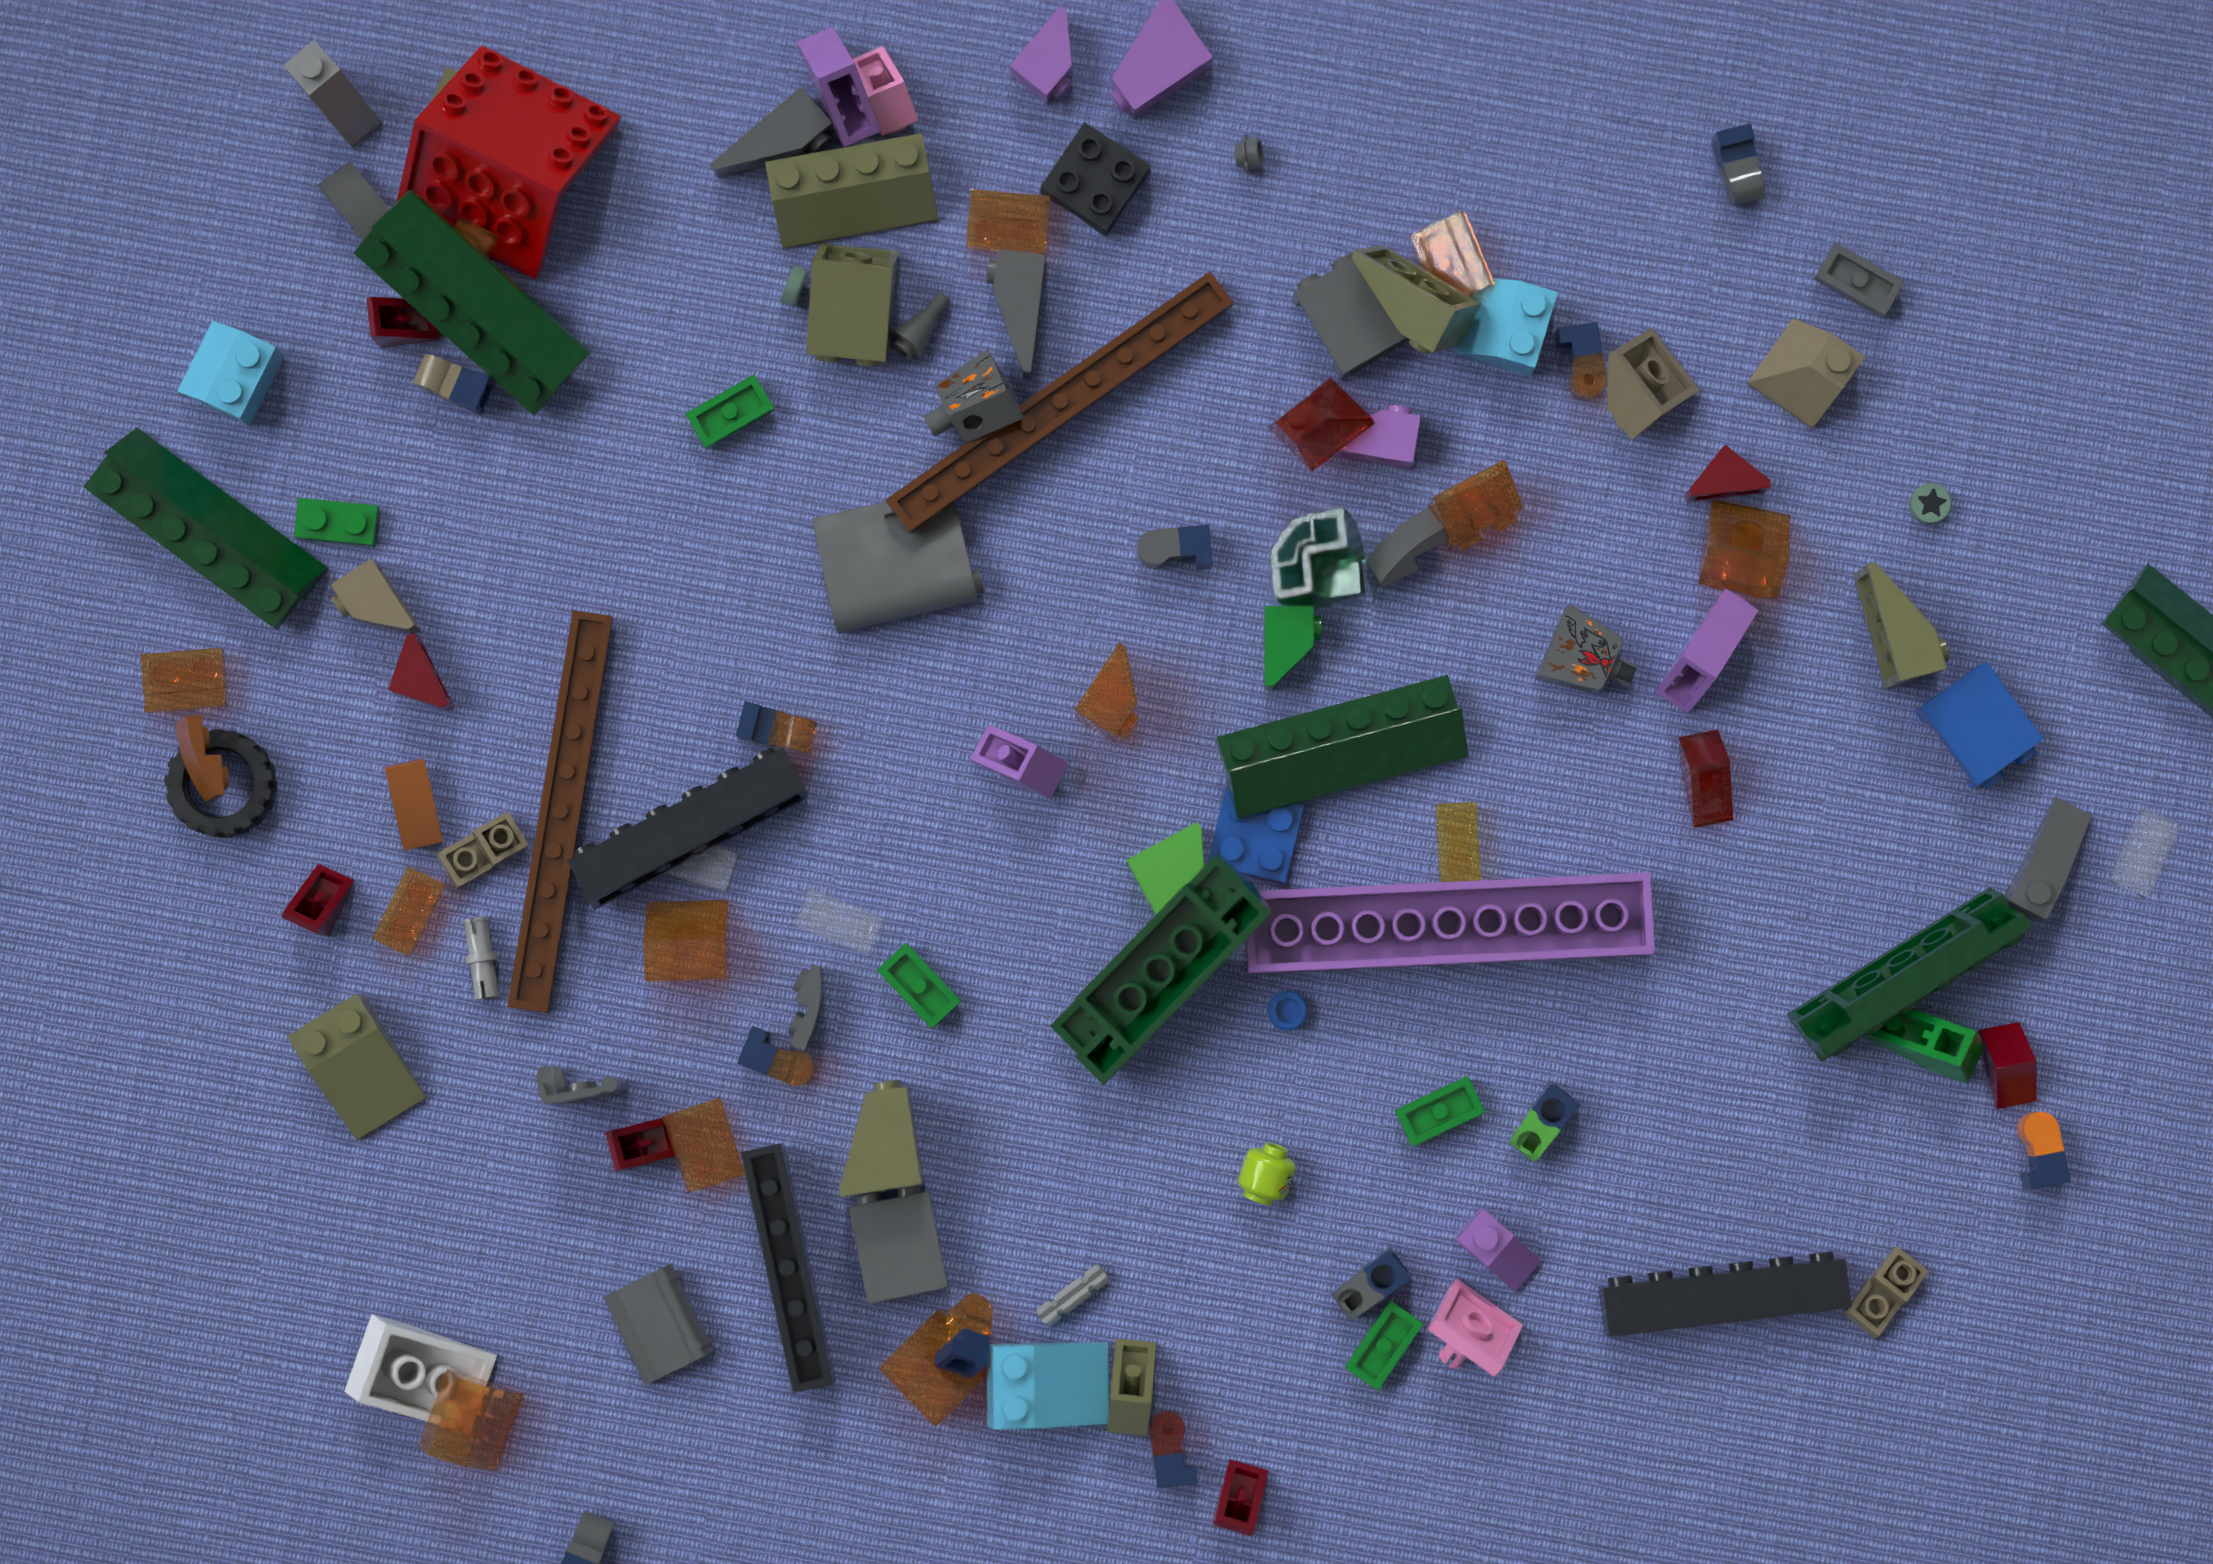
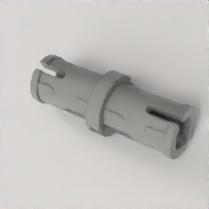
(481, 958)

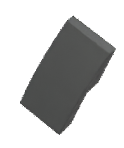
(353, 199)
(1396, 553)
(810, 993)

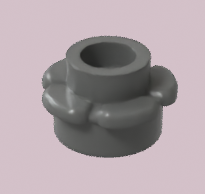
(1249, 154)

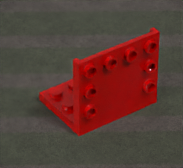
(503, 153)

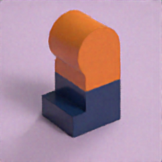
(2044, 1151)

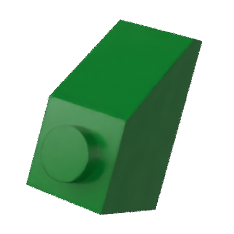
(1287, 640)

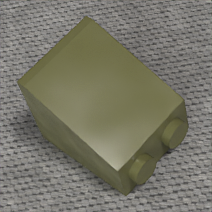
(851, 303)
(884, 1143)

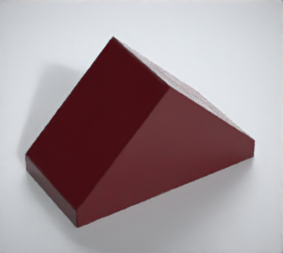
(398, 323)
(1727, 477)
(417, 676)
(319, 900)
(2009, 1065)
(639, 1144)
(1240, 1497)

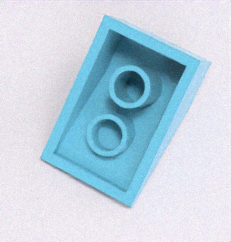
(1047, 1385)

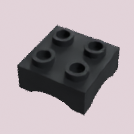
(1095, 179)

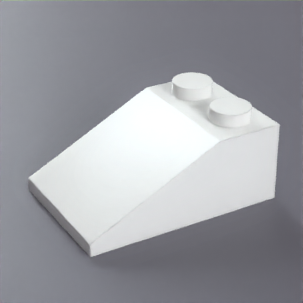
(405, 1365)

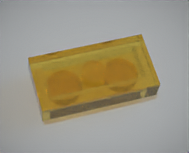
(1457, 842)

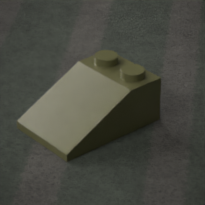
(1416, 301)
(1900, 634)
(357, 1065)

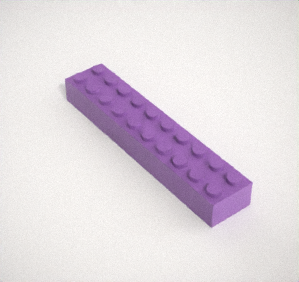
(1453, 923)

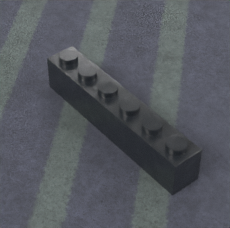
(672, 833)
(788, 1267)
(1724, 1296)

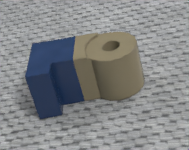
(454, 383)

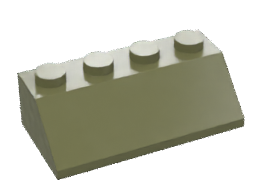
(851, 191)

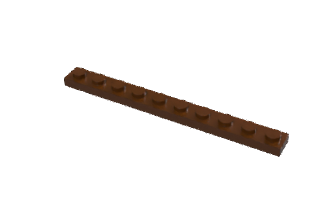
(1061, 402)
(560, 811)

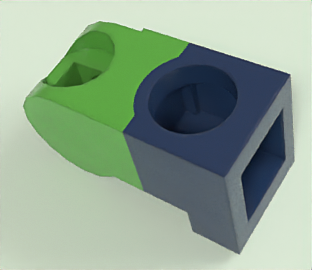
(1543, 1121)

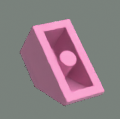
(885, 91)

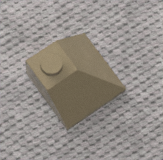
(1805, 371)
(1645, 383)

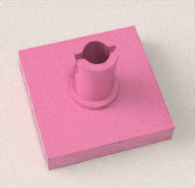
(1473, 1329)

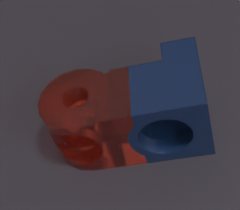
(1166, 1435)

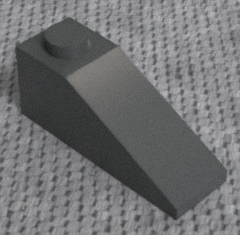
(786, 132)
(1018, 293)
(2048, 861)

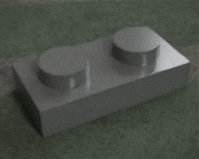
(1859, 280)

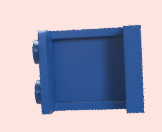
(1981, 725)

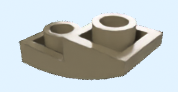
(482, 850)
(1885, 1292)

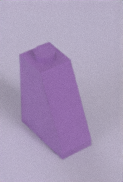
(1159, 61)
(839, 86)
(1707, 650)

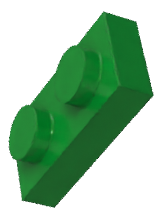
(730, 412)
(336, 522)
(919, 985)
(1439, 1111)
(1383, 1345)

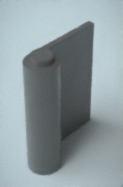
(885, 574)

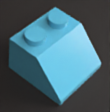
(1509, 325)
(231, 372)

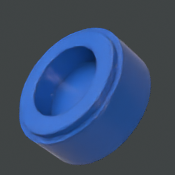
(1287, 1010)

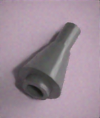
(914, 335)

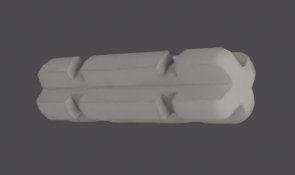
(1072, 1295)

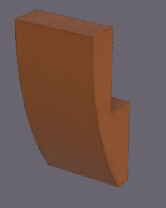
(204, 770)
(413, 804)

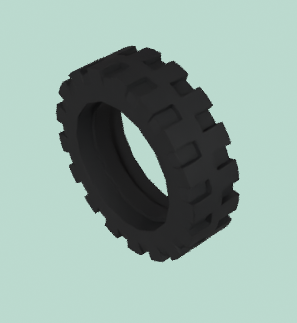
(257, 805)

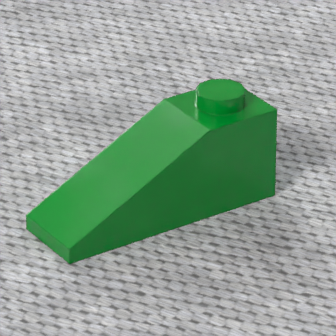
(1931, 1043)

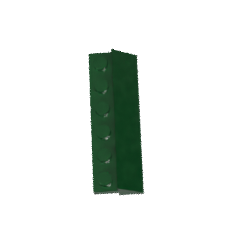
(472, 302)
(205, 527)
(2167, 634)
(1342, 747)
(1161, 967)
(1908, 973)

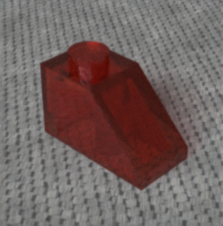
(1706, 778)

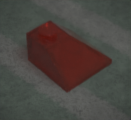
(1321, 424)

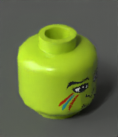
(1266, 1174)

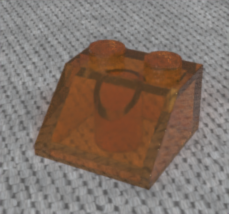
(1477, 506)
(1744, 549)
(1111, 699)
(686, 941)
(914, 1372)
(470, 1421)

